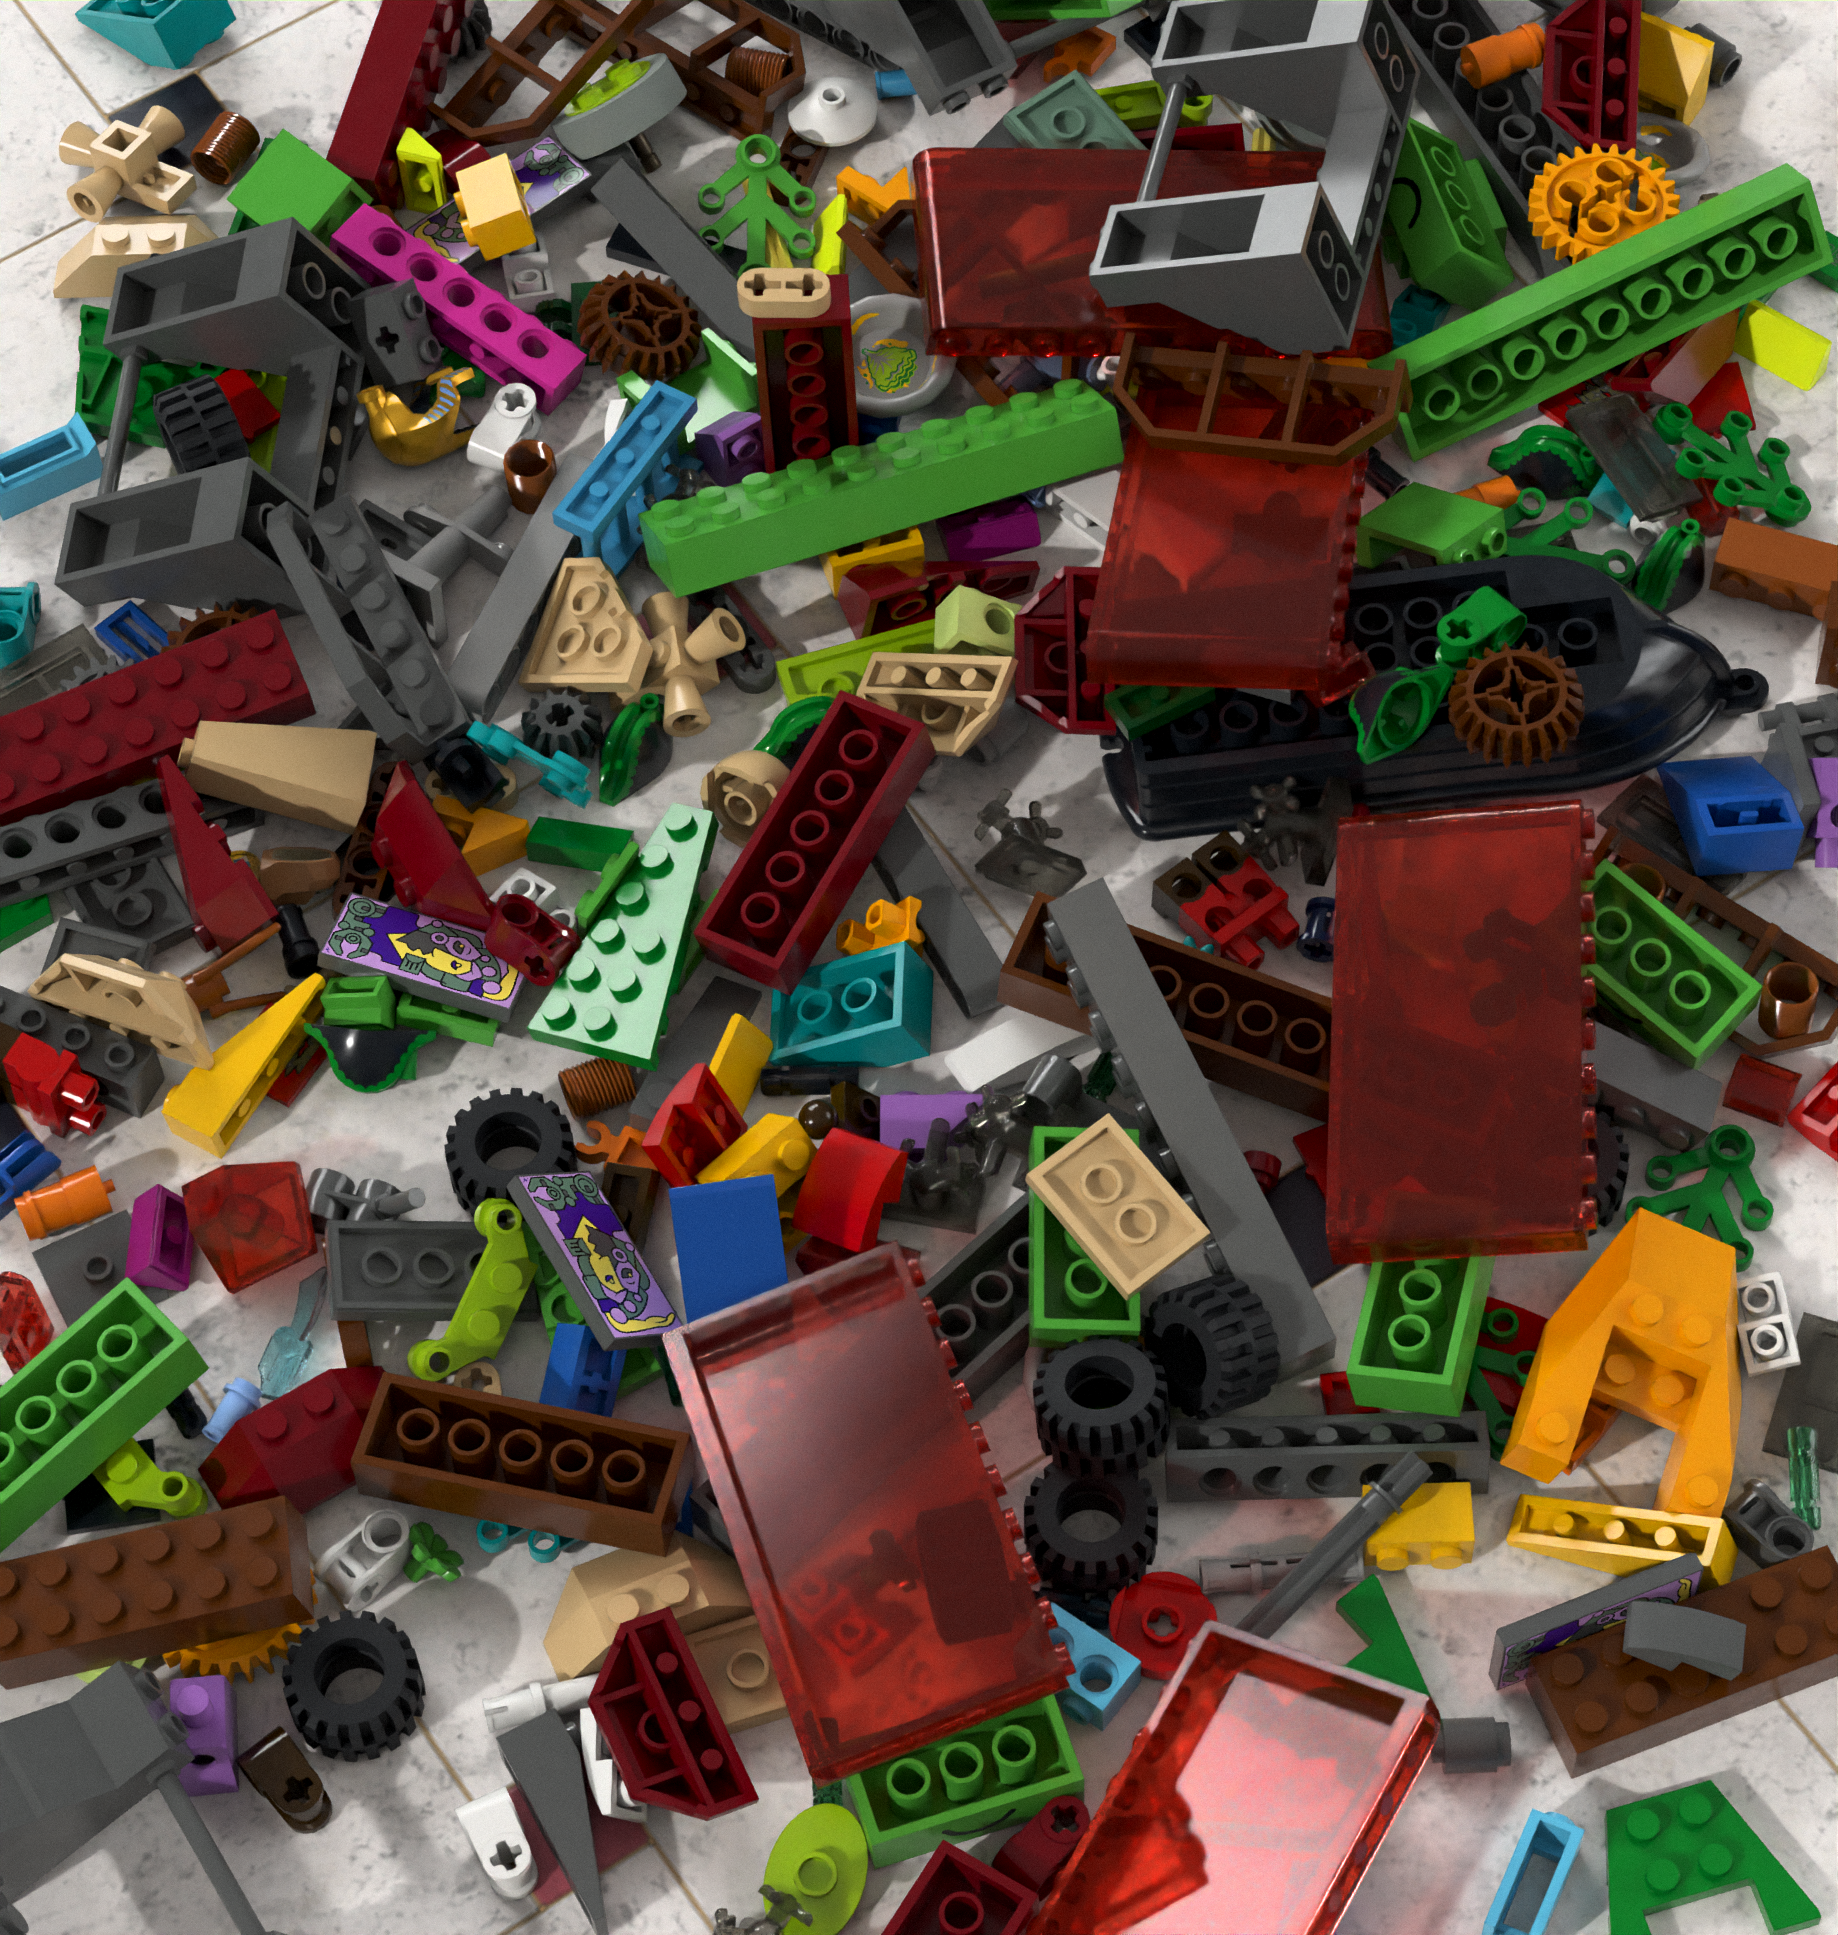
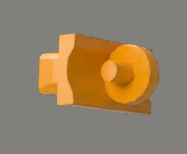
(883, 927)

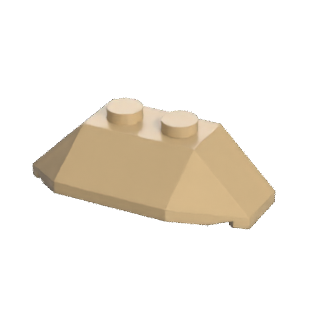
(120, 241)
(949, 693)
(129, 1002)
(693, 1579)

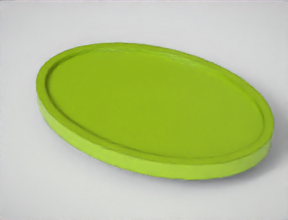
(823, 1865)

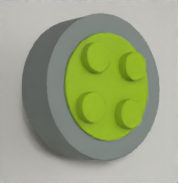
(620, 109)

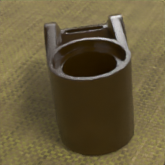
(283, 1777)

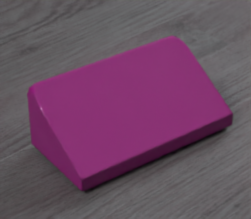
(989, 530)
(160, 1241)

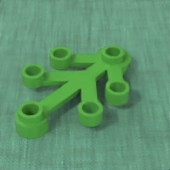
(757, 205)

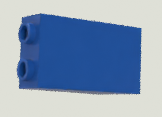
(727, 1242)

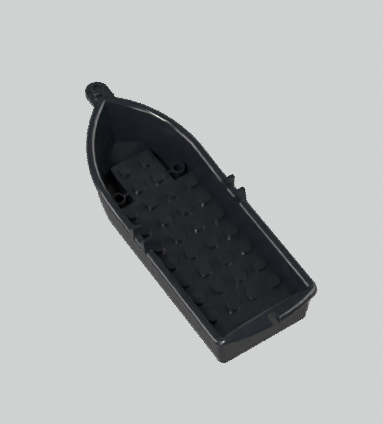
(1641, 673)

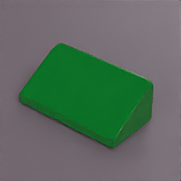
(575, 843)

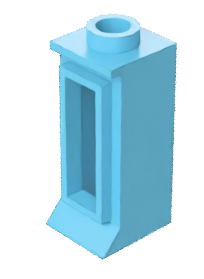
(47, 467)
(1547, 1836)

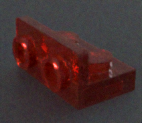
(23, 1321)

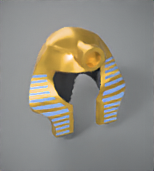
(415, 432)

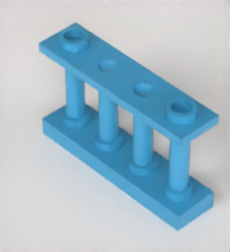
(632, 461)

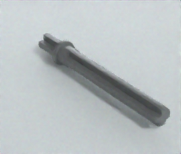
(1337, 1546)

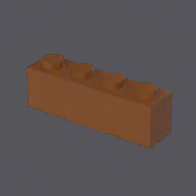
(1774, 568)

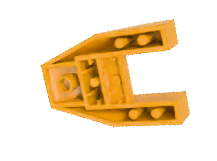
(1651, 1338)

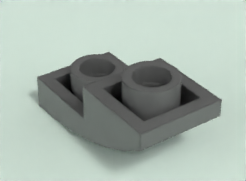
(1680, 1634)

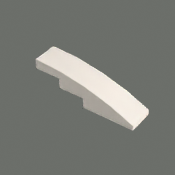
(1013, 1051)

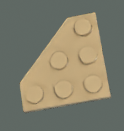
(587, 635)

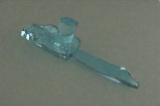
(287, 1348)

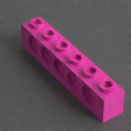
(462, 310)

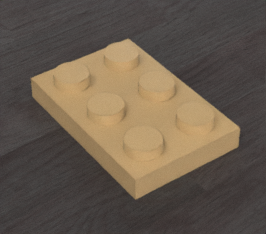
(1117, 1206)

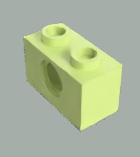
(974, 624)

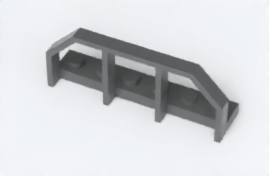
(386, 618)

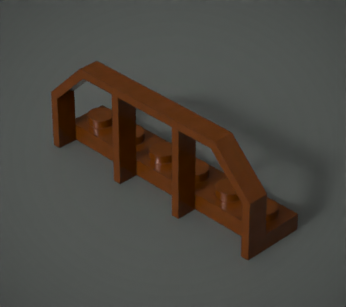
(519, 58)
(708, 92)
(897, 279)
(1268, 378)
(1755, 934)

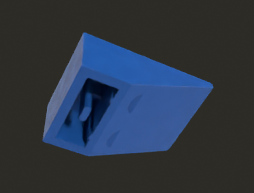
(1732, 815)

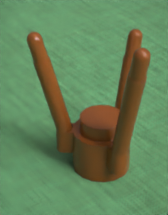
(208, 985)

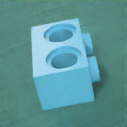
(1094, 1659)

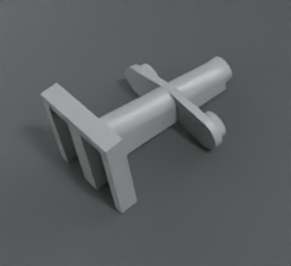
(449, 548)

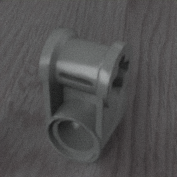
(1762, 1523)

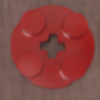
(1144, 1603)

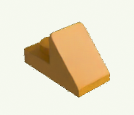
(866, 197)
(487, 835)

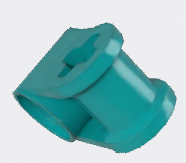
(18, 621)

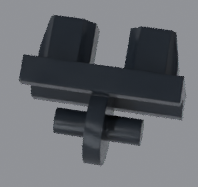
(468, 772)

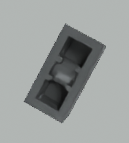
(395, 333)

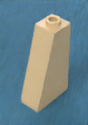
(283, 769)

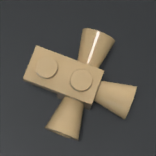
(126, 165)
(682, 662)

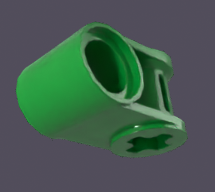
(1476, 624)

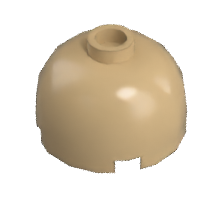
(742, 791)

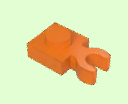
(1080, 52)
(622, 1150)

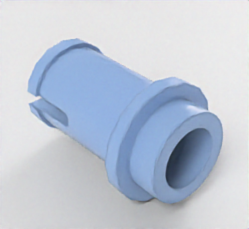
(238, 1402)

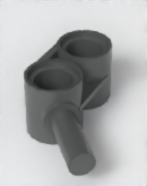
(332, 1198)

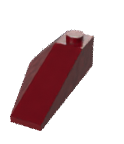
(909, 591)
(221, 894)

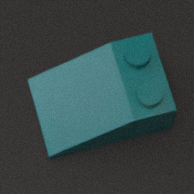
(159, 30)
(856, 1011)

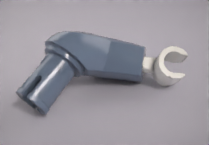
(1047, 372)

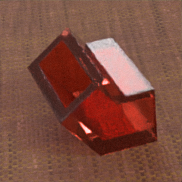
(1710, 513)
(1353, 672)
(1761, 1090)

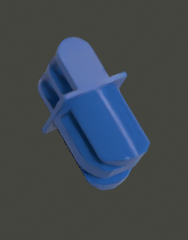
(22, 1168)

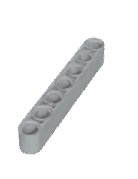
(516, 603)

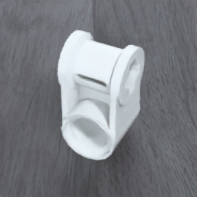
(507, 421)
(359, 1565)
(498, 1839)

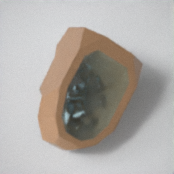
(297, 873)

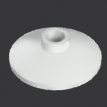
(832, 112)

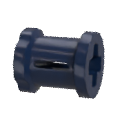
(1319, 930)

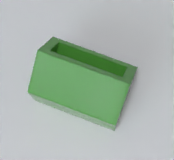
(359, 1003)

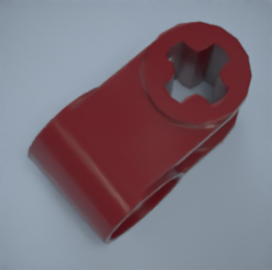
(456, 155)
(528, 937)
(1038, 1850)

